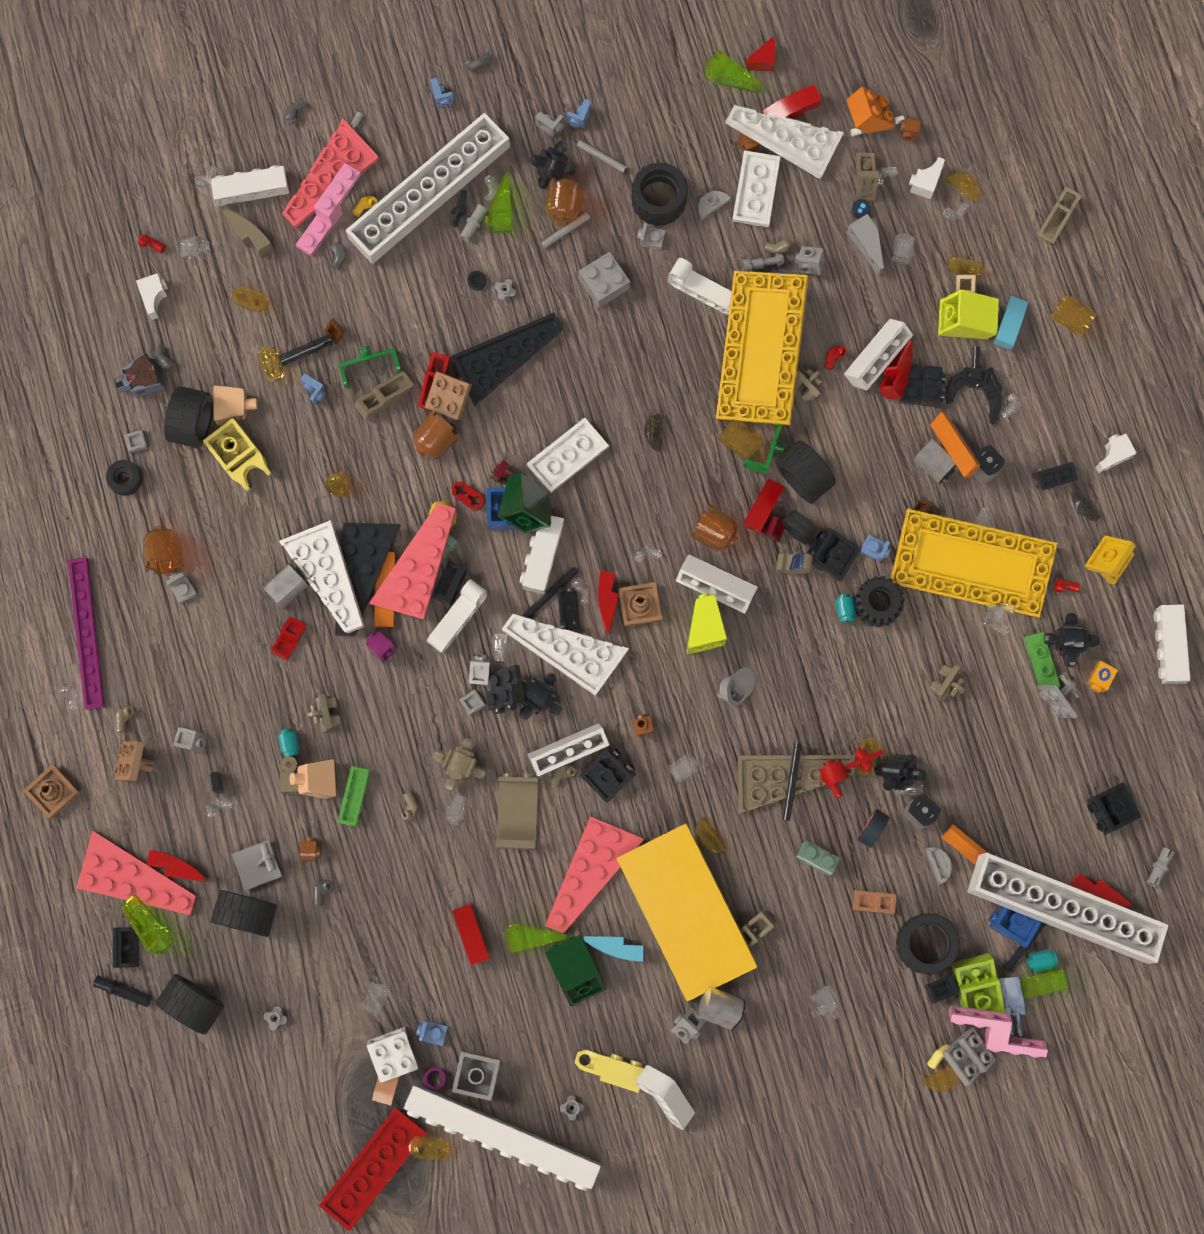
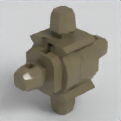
(459, 764)

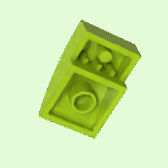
(978, 983)

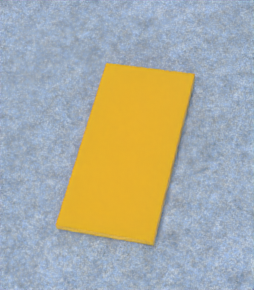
(762, 347)
(973, 562)
(687, 912)

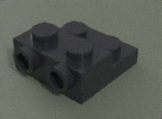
(924, 386)
(833, 553)
(505, 690)
(608, 773)
(1113, 808)

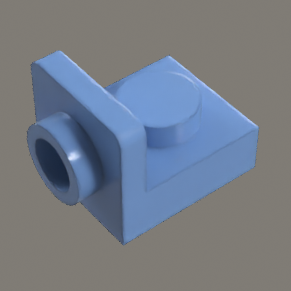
(441, 98)
(581, 116)
(312, 385)
(875, 548)
(432, 1033)

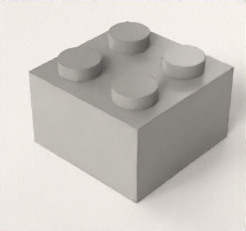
(604, 279)
(476, 1075)

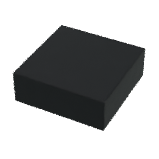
(216, 782)

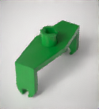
(364, 357)
(776, 447)

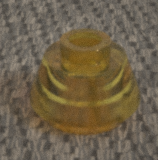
(338, 483)

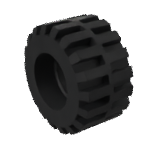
(883, 586)

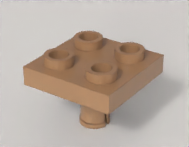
(448, 395)
(640, 604)
(131, 761)
(51, 791)

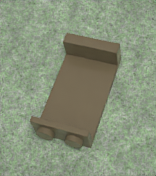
(517, 812)

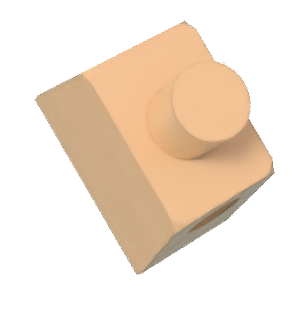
(231, 404)
(316, 779)

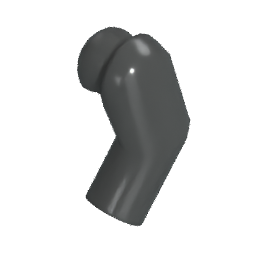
(478, 63)
(292, 110)
(340, 255)
(161, 359)
(320, 890)

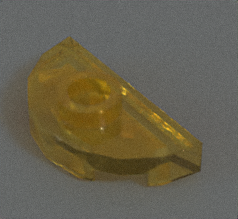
(964, 184)
(709, 837)
(941, 1080)

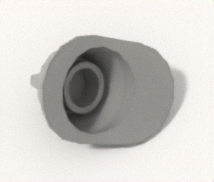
(737, 687)

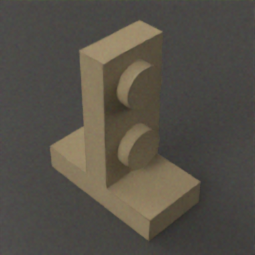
(866, 176)

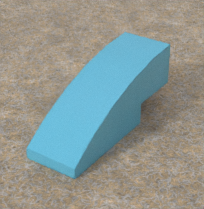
(1011, 323)
(614, 947)

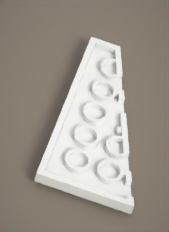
(792, 139)
(324, 567)
(575, 655)

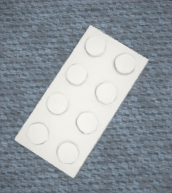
(756, 189)
(567, 455)

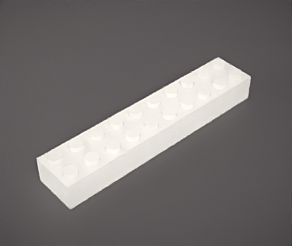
(428, 188)
(1067, 908)
(502, 1136)

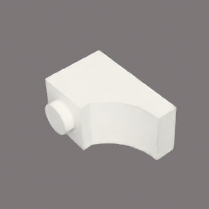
(925, 180)
(152, 292)
(1118, 451)

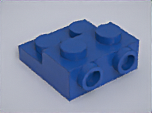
(1014, 925)

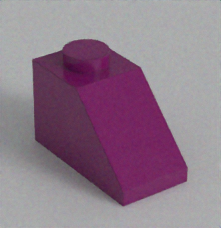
(380, 646)

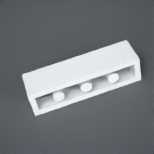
(250, 185)
(878, 354)
(542, 557)
(710, 579)
(1172, 644)
(568, 749)

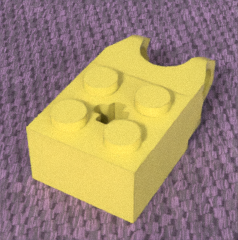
(241, 458)
(612, 1069)

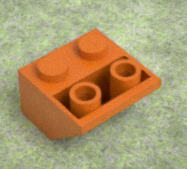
(870, 111)

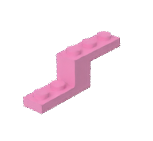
(328, 209)
(998, 1031)

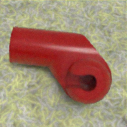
(151, 242)
(834, 354)
(1061, 585)

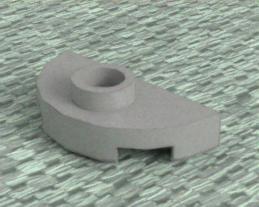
(711, 202)
(940, 863)

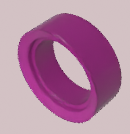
(443, 1080)

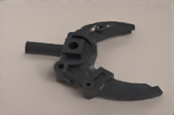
(975, 378)

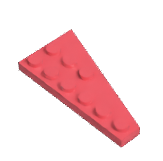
(343, 148)
(415, 574)
(590, 870)
(121, 875)

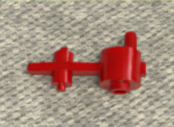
(836, 772)

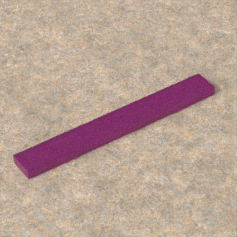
(86, 633)

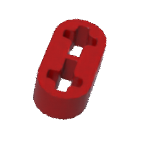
(465, 499)

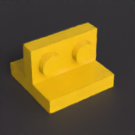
(1111, 558)

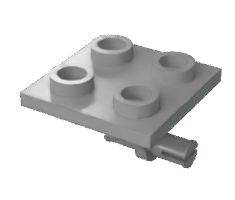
(1056, 699)
(257, 865)

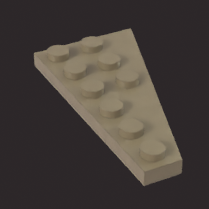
(766, 777)

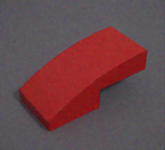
(289, 638)

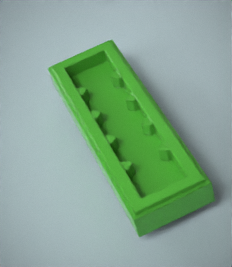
(1041, 660)
(354, 796)

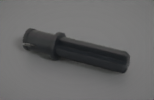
(306, 349)
(122, 991)

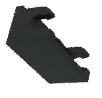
(1055, 476)
(450, 583)
(568, 608)
(125, 948)

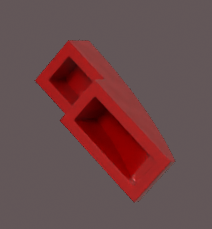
(796, 103)
(437, 363)
(897, 373)
(763, 506)
(607, 599)
(174, 866)
(1098, 889)
(471, 935)

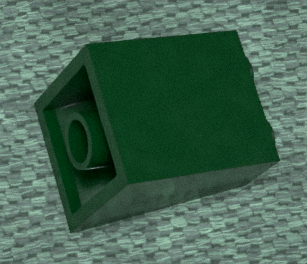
(525, 504)
(575, 970)

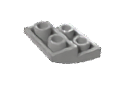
(969, 1056)

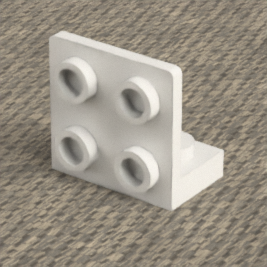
(392, 1054)

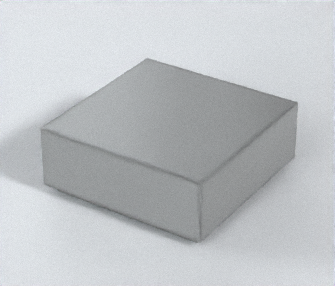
(136, 441)
(472, 702)

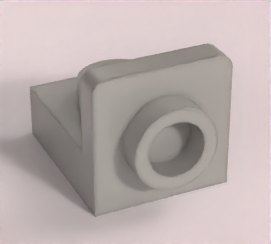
(547, 124)
(651, 237)
(181, 587)
(479, 669)
(190, 740)

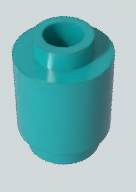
(845, 608)
(289, 742)
(1042, 960)

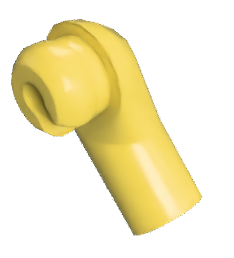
(937, 1057)

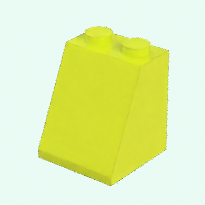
(968, 315)
(706, 625)

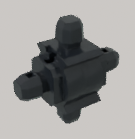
(552, 164)
(1071, 640)
(539, 697)
(899, 772)

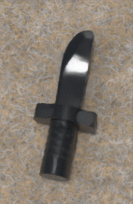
(459, 211)

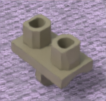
(812, 391)
(951, 685)
(323, 704)

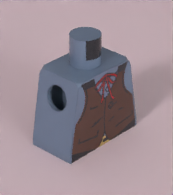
(140, 377)

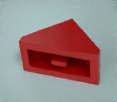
(763, 58)

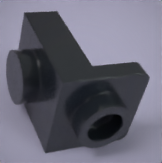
(942, 989)

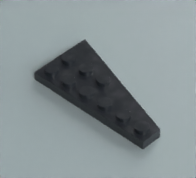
(498, 358)
(365, 553)

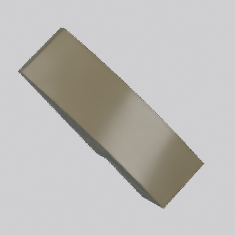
(1059, 215)
(248, 233)
(383, 395)
(757, 927)

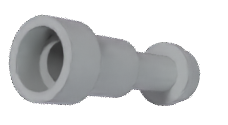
(757, 264)

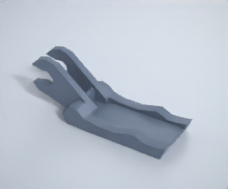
(1013, 1001)

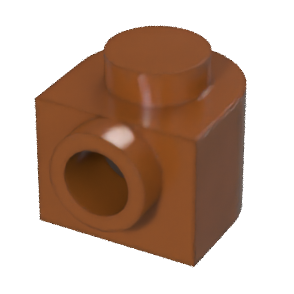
(910, 128)
(747, 144)
(643, 725)
(309, 849)

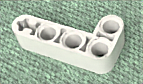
(699, 287)
(457, 617)
(667, 1096)

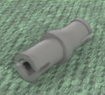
(473, 223)
(1160, 867)

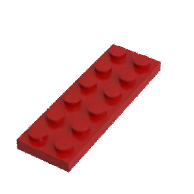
(371, 1169)

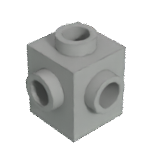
(810, 260)
(688, 1026)

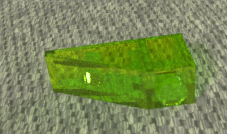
(729, 73)
(500, 209)
(147, 926)
(526, 937)
(1043, 983)

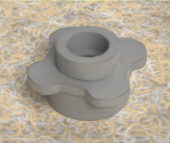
(510, 292)
(281, 1019)
(578, 1107)

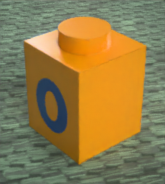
(1101, 677)

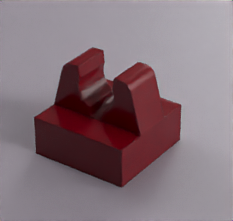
(501, 471)
(775, 529)

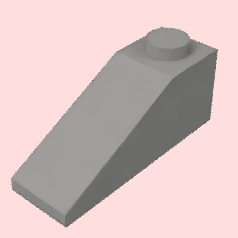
(866, 237)

